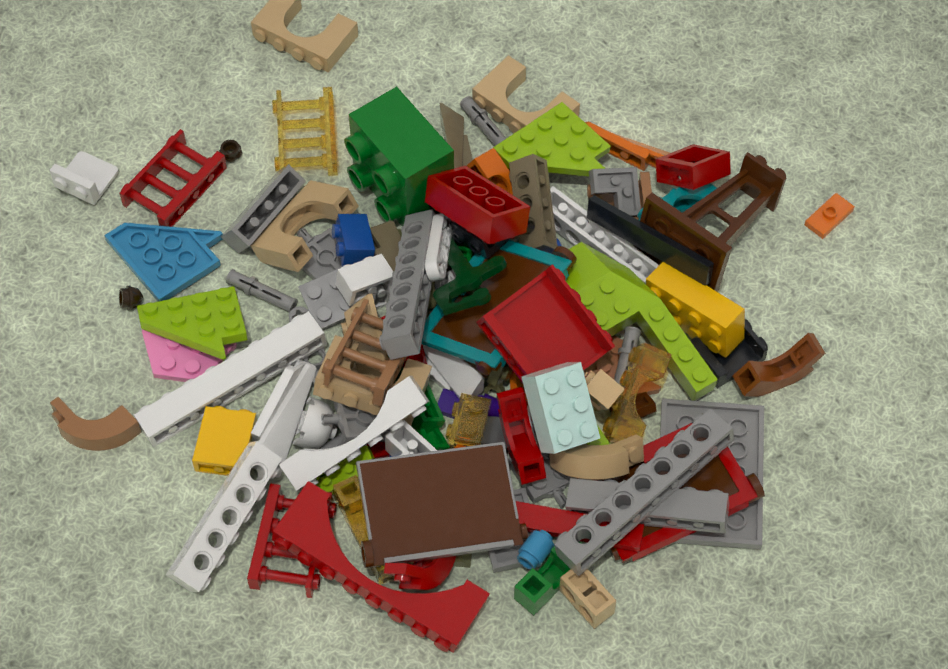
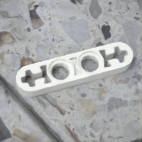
(438, 247)

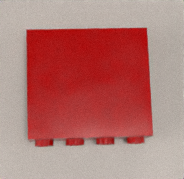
(545, 326)

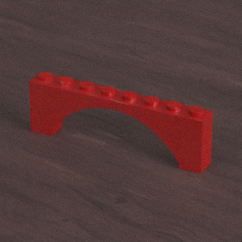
(437, 615)

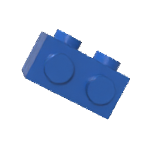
(352, 238)

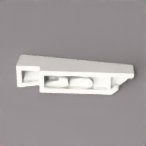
(453, 373)
(283, 409)

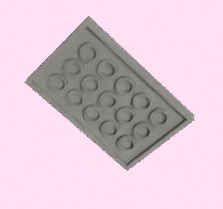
(746, 525)

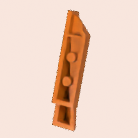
(629, 150)

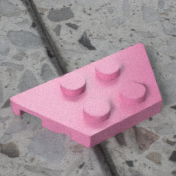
(176, 361)

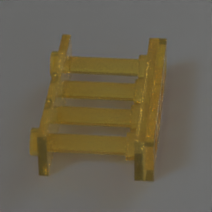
(326, 122)

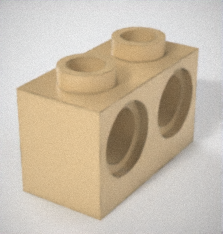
(588, 596)

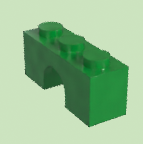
(540, 586)

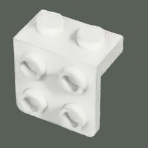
(84, 177)

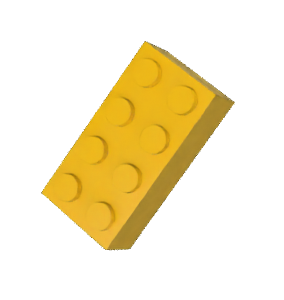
(699, 309)

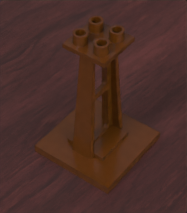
(754, 179)

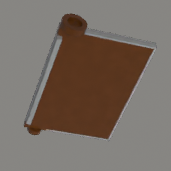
(438, 505)

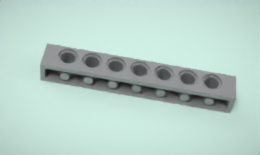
(409, 290)
(641, 504)

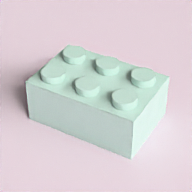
(560, 407)

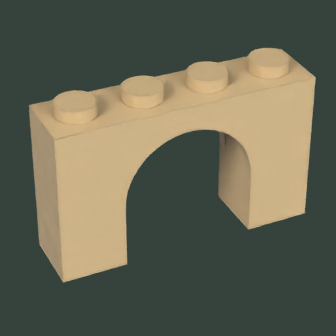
(319, 50)
(499, 84)
(315, 201)
(359, 396)

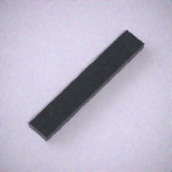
(650, 240)

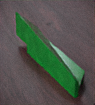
(430, 421)

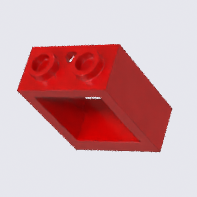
(695, 166)

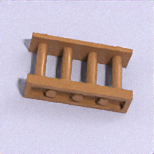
(388, 369)

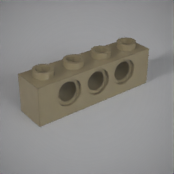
(532, 186)

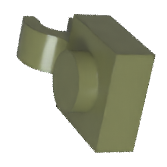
(496, 378)

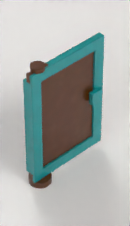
(459, 332)

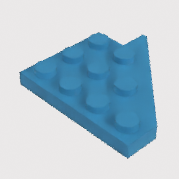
(165, 256)

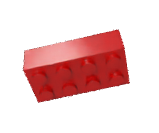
(477, 204)

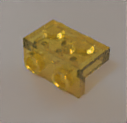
(469, 420)

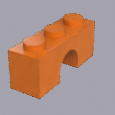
(492, 168)

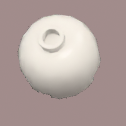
(313, 433)

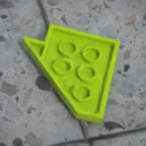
(560, 139)
(197, 320)

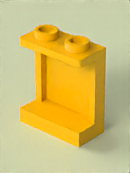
(222, 439)

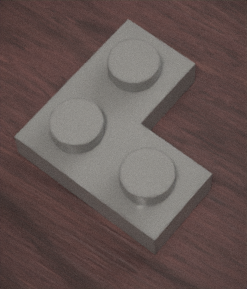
(620, 182)

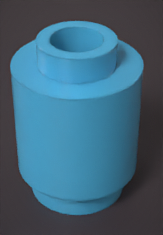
(535, 549)

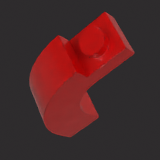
(519, 436)
(421, 574)

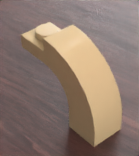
(599, 461)

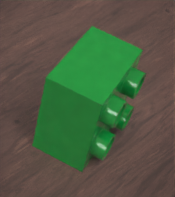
(395, 154)

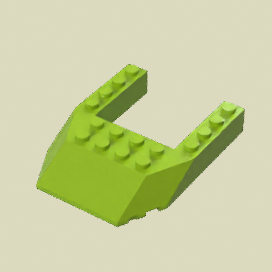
(621, 300)

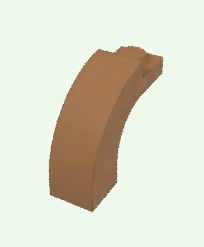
(95, 434)

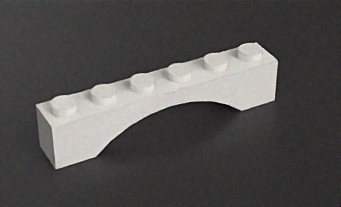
(399, 403)

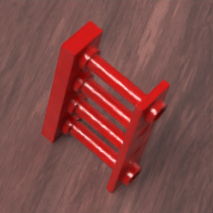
(183, 198)
(266, 549)

